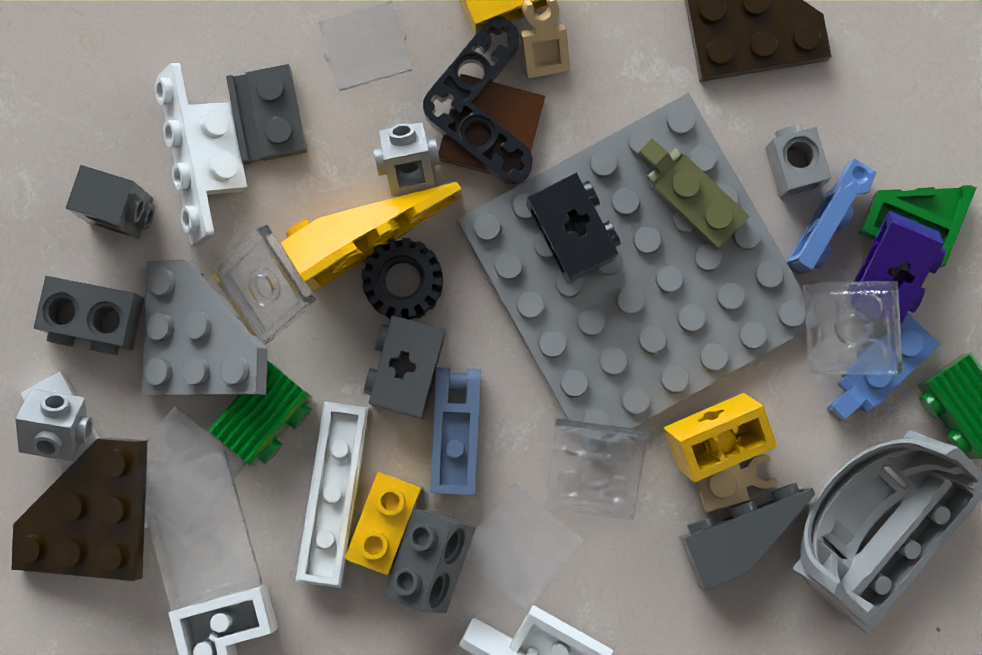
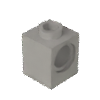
(792, 179)

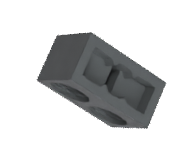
(110, 202)
(90, 305)
(429, 561)

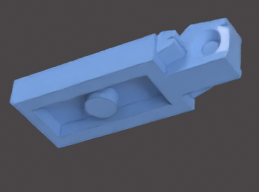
(830, 216)
(871, 390)

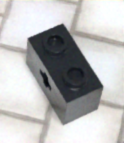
(551, 213)

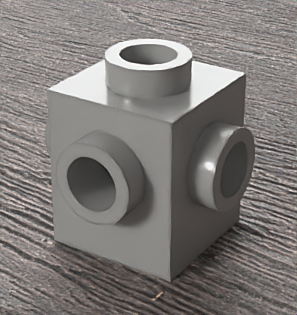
(407, 158)
(53, 424)

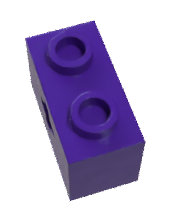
(900, 242)

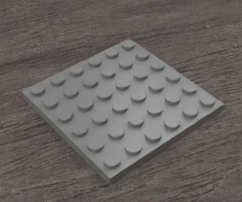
(668, 305)

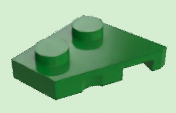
(932, 207)

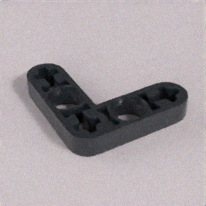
(465, 96)

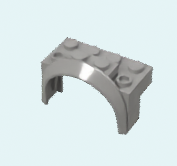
(937, 499)

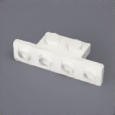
(202, 151)
(537, 635)

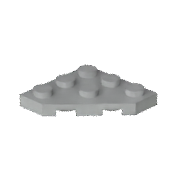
(196, 338)

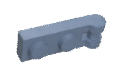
(455, 433)

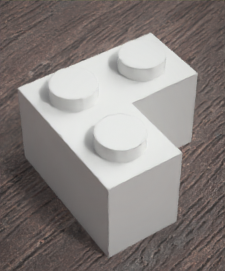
(221, 622)

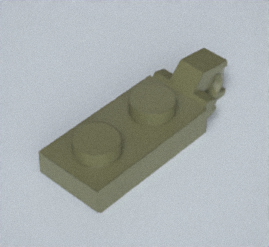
(692, 194)

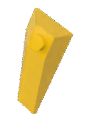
(344, 239)

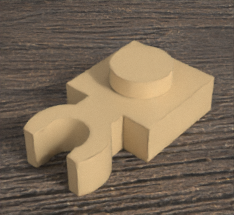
(546, 44)
(730, 485)

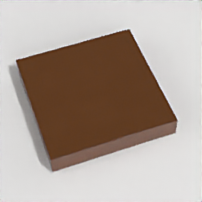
(511, 108)

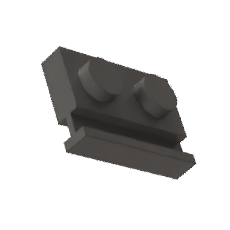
(266, 114)

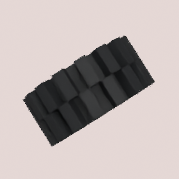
(395, 253)

